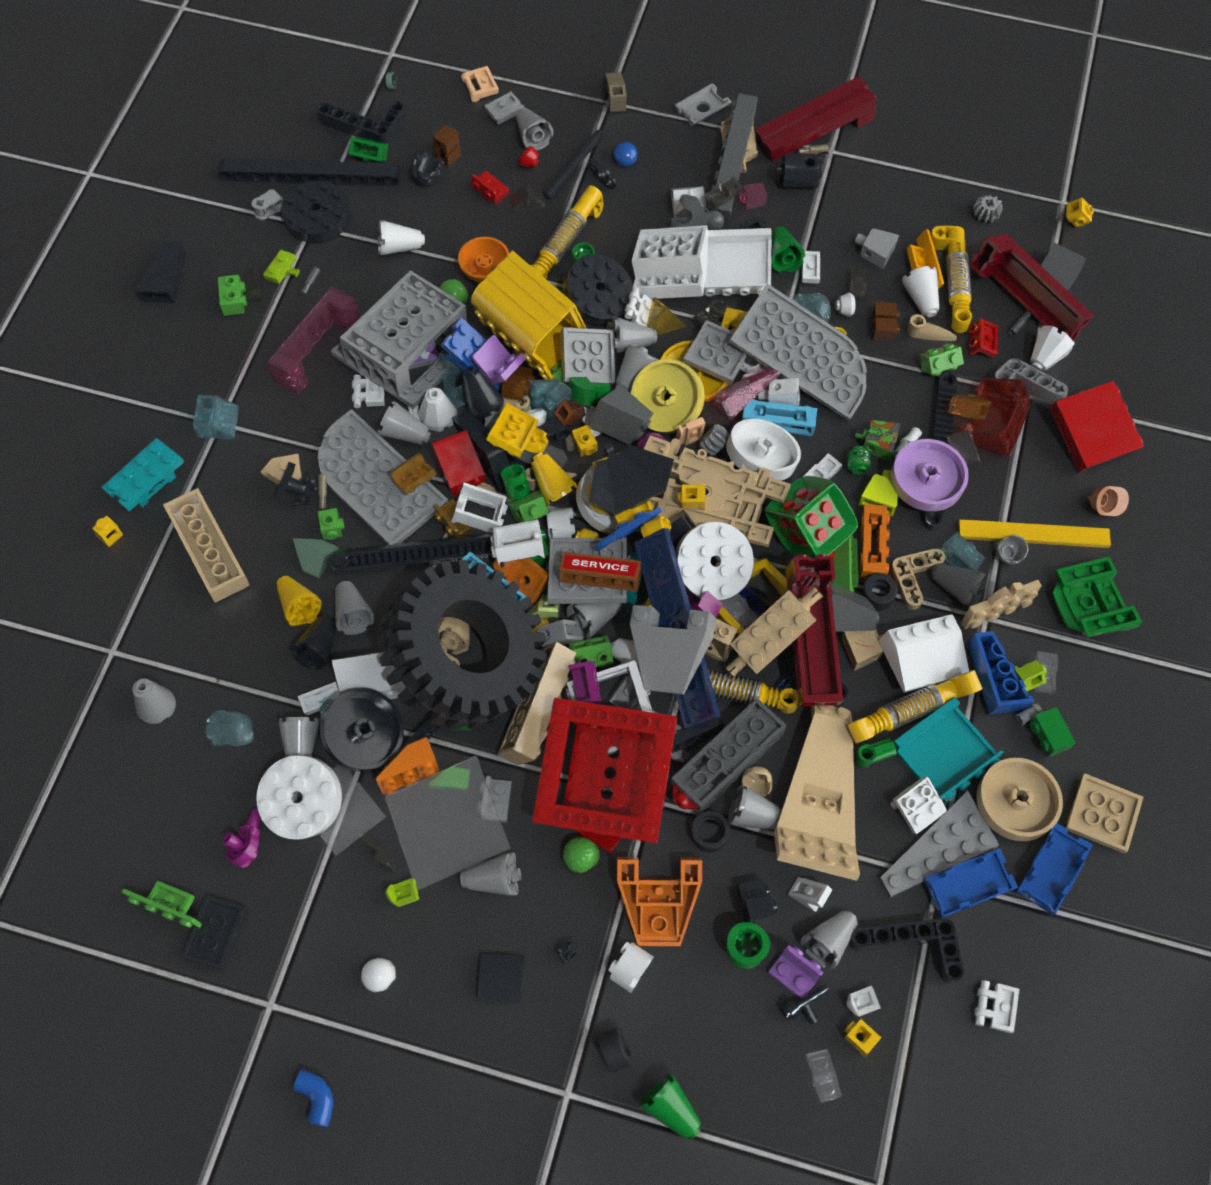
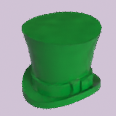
(747, 945)

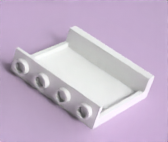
(738, 261)

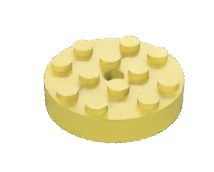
(681, 382)

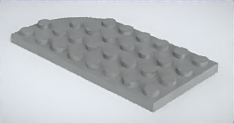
(803, 347)
(359, 473)

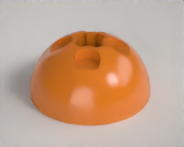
(481, 257)

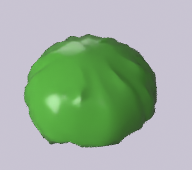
(455, 289)
(580, 854)

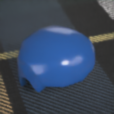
(625, 154)

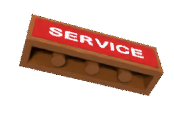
(600, 571)

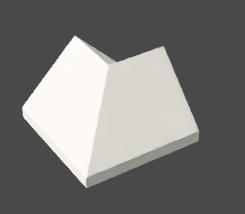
(676, 193)

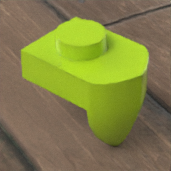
(402, 893)

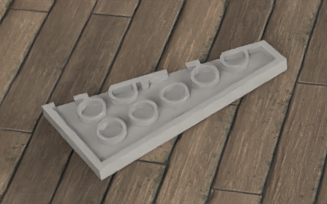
(950, 841)

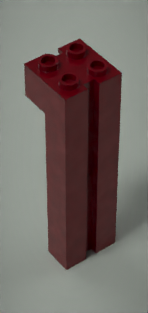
(818, 118)
(1030, 284)
(816, 648)

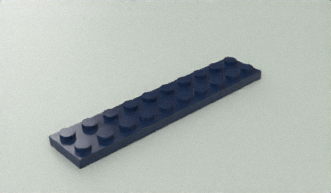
(671, 601)

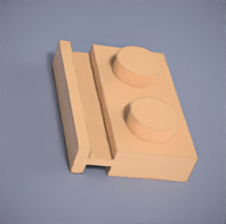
(691, 432)

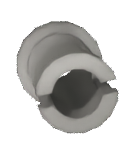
(1027, 715)

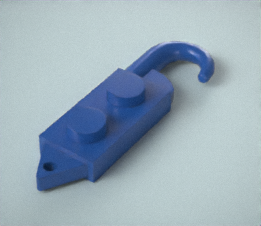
(626, 528)

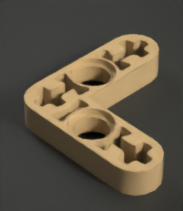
(909, 570)

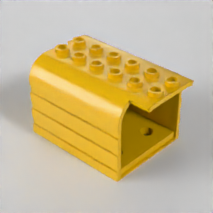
(525, 312)

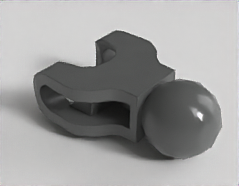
(697, 215)

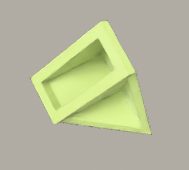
(545, 610)

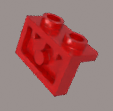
(489, 187)
(983, 338)

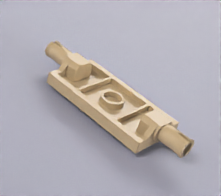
(773, 631)

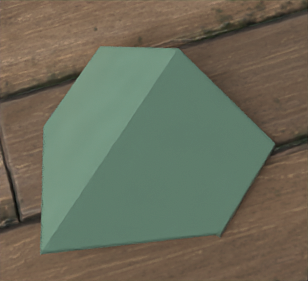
(313, 555)

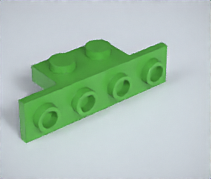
(168, 900)

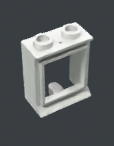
(482, 497)
(517, 533)

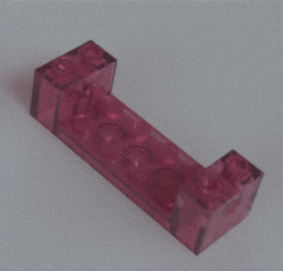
(286, 362)

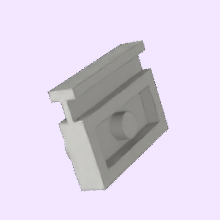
(504, 108)

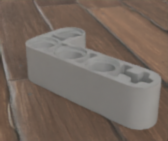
(1037, 382)

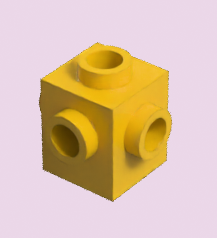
(1079, 212)

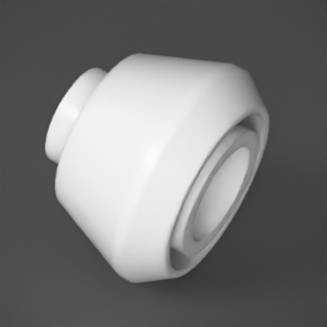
(845, 304)
(539, 414)

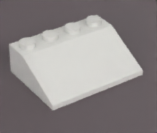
(925, 652)
(365, 673)

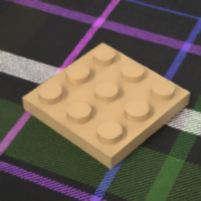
(1104, 813)

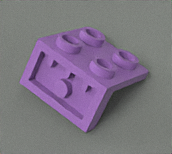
(496, 361)
(796, 971)

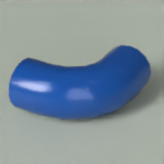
(320, 1097)

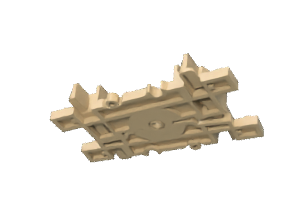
(733, 494)

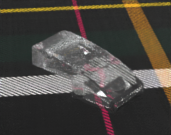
(1051, 664)
(823, 1075)

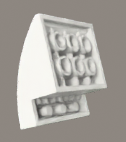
(671, 262)

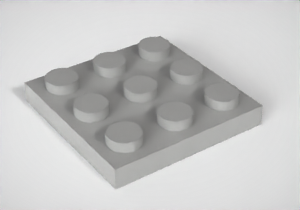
(714, 353)
(588, 354)

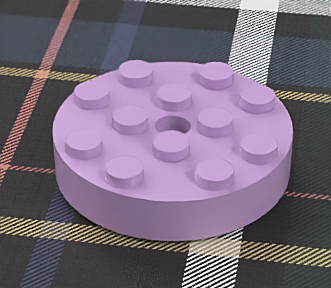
(946, 471)

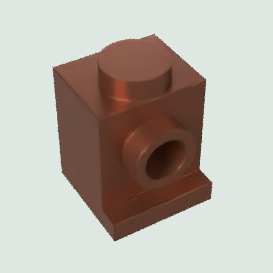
(573, 409)

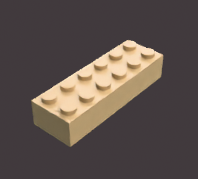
(206, 545)
(533, 715)

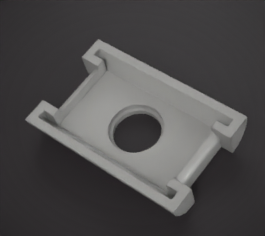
(705, 96)

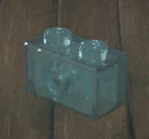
(962, 553)

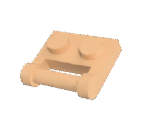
(484, 81)

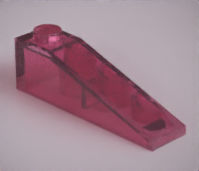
(736, 396)

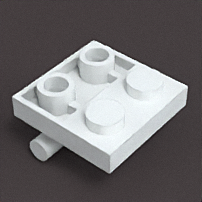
(919, 805)

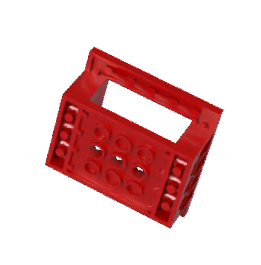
(640, 777)

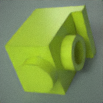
(1032, 674)

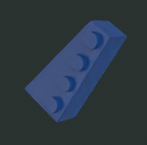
(1000, 684)

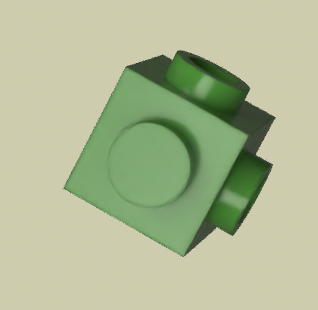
(330, 524)

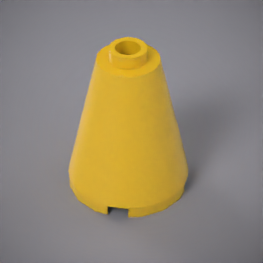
(551, 478)

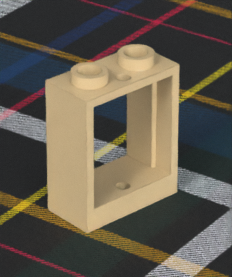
(721, 641)

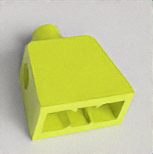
(880, 492)

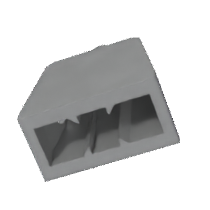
(877, 246)
(562, 632)

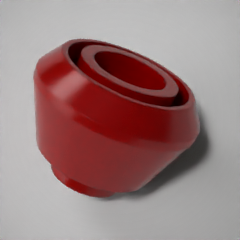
(529, 158)

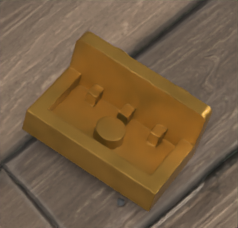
(412, 474)
(445, 514)

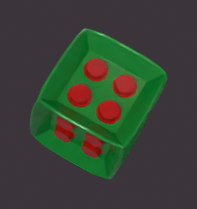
(812, 517)

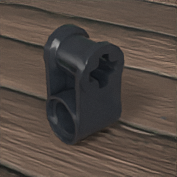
(555, 430)

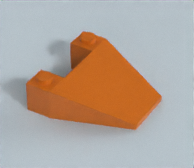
(659, 906)

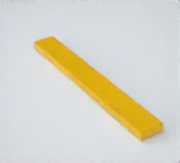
(1035, 533)

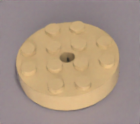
(1019, 819)

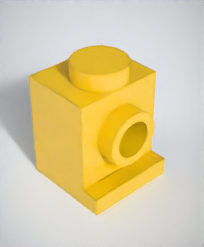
(584, 441)
(694, 491)
(104, 527)
(870, 1037)

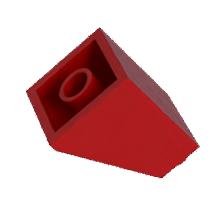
(458, 462)

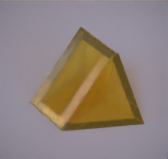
(663, 319)

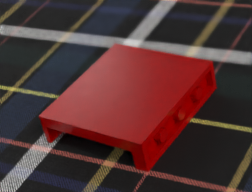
(1096, 426)

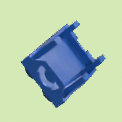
(463, 345)
(1054, 869)
(970, 883)

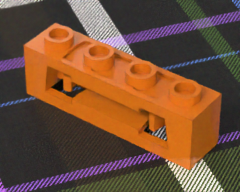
(875, 515)

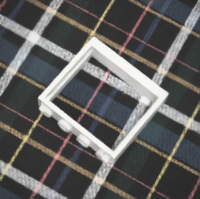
(631, 667)

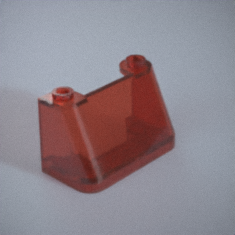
(1005, 415)

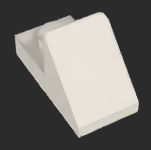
(810, 893)

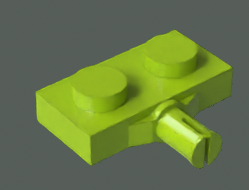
(281, 267)

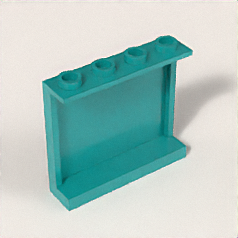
(946, 750)

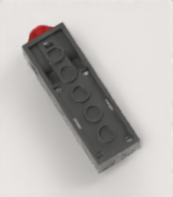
(726, 757)

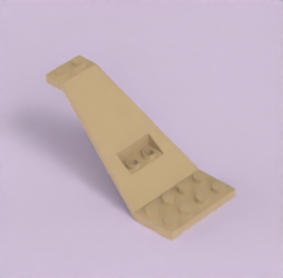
(819, 807)

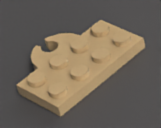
(1001, 602)

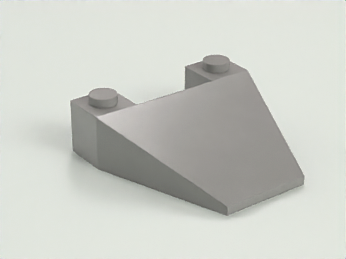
(670, 654)

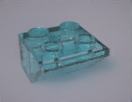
(549, 395)
(215, 417)

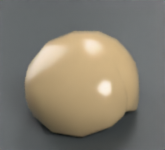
(758, 780)

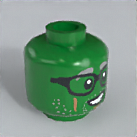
(858, 460)

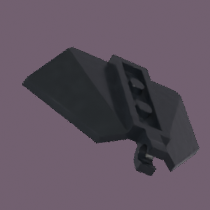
(628, 478)

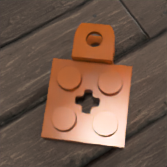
(518, 569)

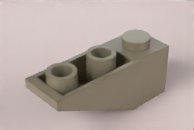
(616, 91)

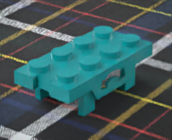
(142, 474)

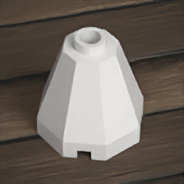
(1050, 348)
(437, 410)

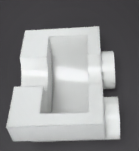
(559, 523)
(630, 966)

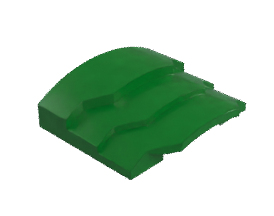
(1091, 599)

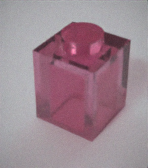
(754, 195)

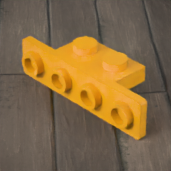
(925, 255)

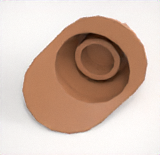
(1109, 500)

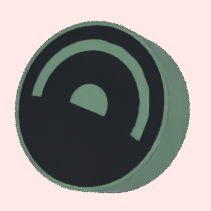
(391, 80)

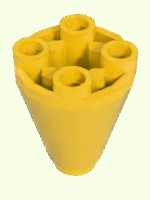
(297, 602)

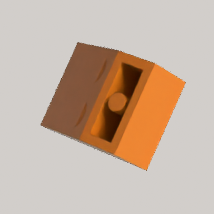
(411, 764)

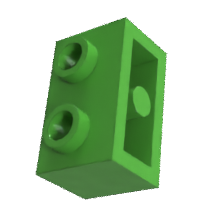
(231, 295)
(941, 359)
(594, 650)

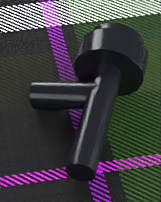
(792, 1010)

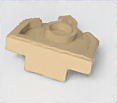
(277, 466)

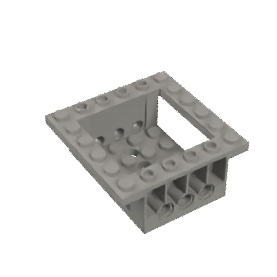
(387, 358)

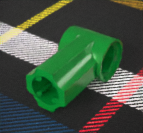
(876, 752)

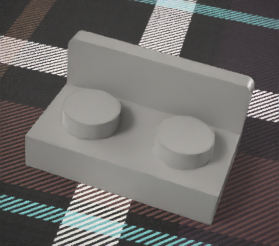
(500, 792)

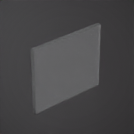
(356, 814)

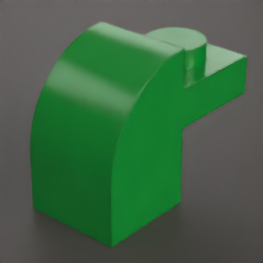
(586, 392)

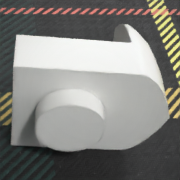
(863, 1001)

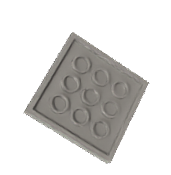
(574, 593)

